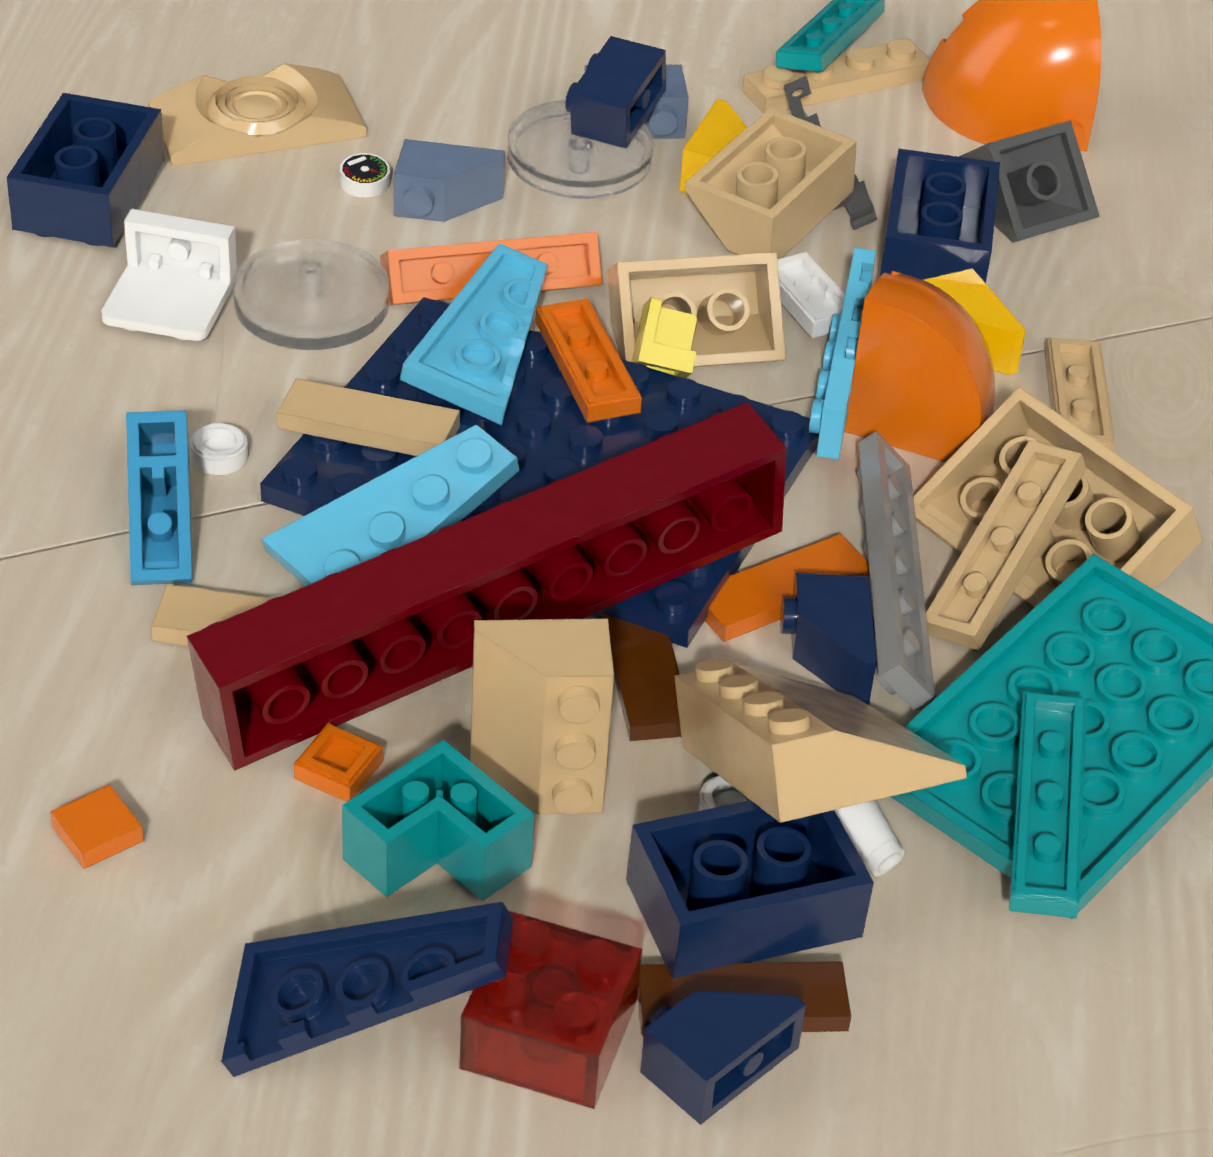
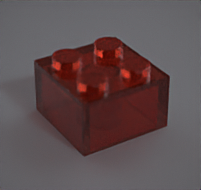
(555, 1012)

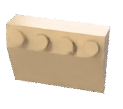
(1109, 513)
(800, 744)

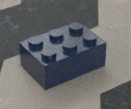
(86, 169)
(940, 215)
(744, 886)

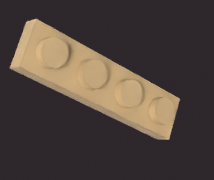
(848, 75)
(1004, 544)

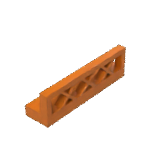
(445, 269)

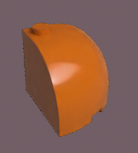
(1018, 69)
(919, 369)

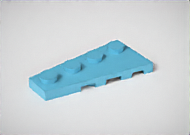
(481, 336)
(835, 378)
(395, 507)

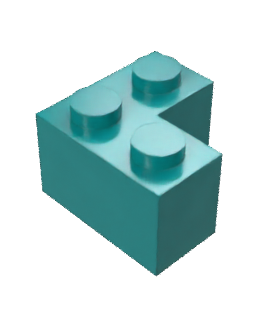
(442, 814)

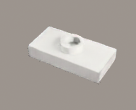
(809, 293)

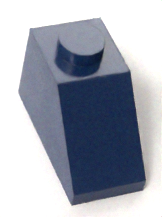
(833, 630)
(718, 1046)

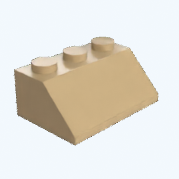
(773, 183)
(729, 295)
(543, 710)

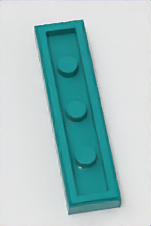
(828, 34)
(1049, 805)

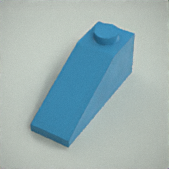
(159, 497)

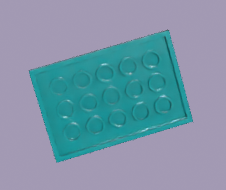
(1146, 722)

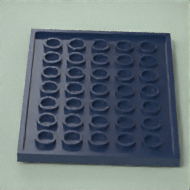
(550, 444)

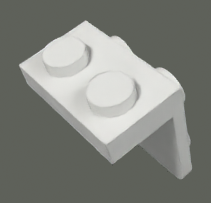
(173, 276)

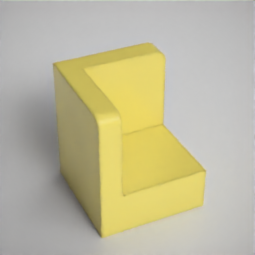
(665, 339)

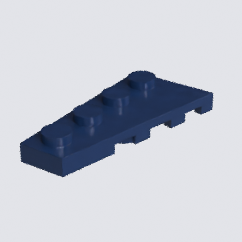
(350, 978)

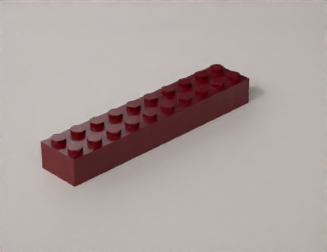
(543, 556)

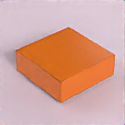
(338, 762)
(96, 826)

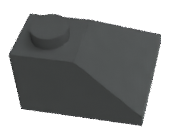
(1039, 182)

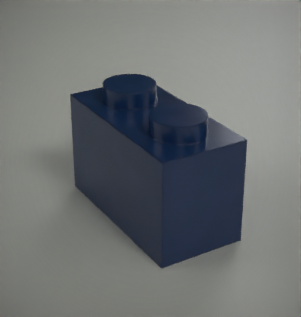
(617, 92)

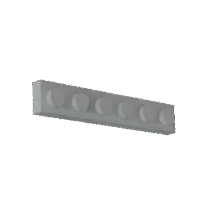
(895, 573)

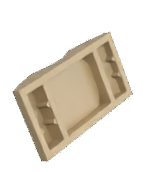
(256, 114)

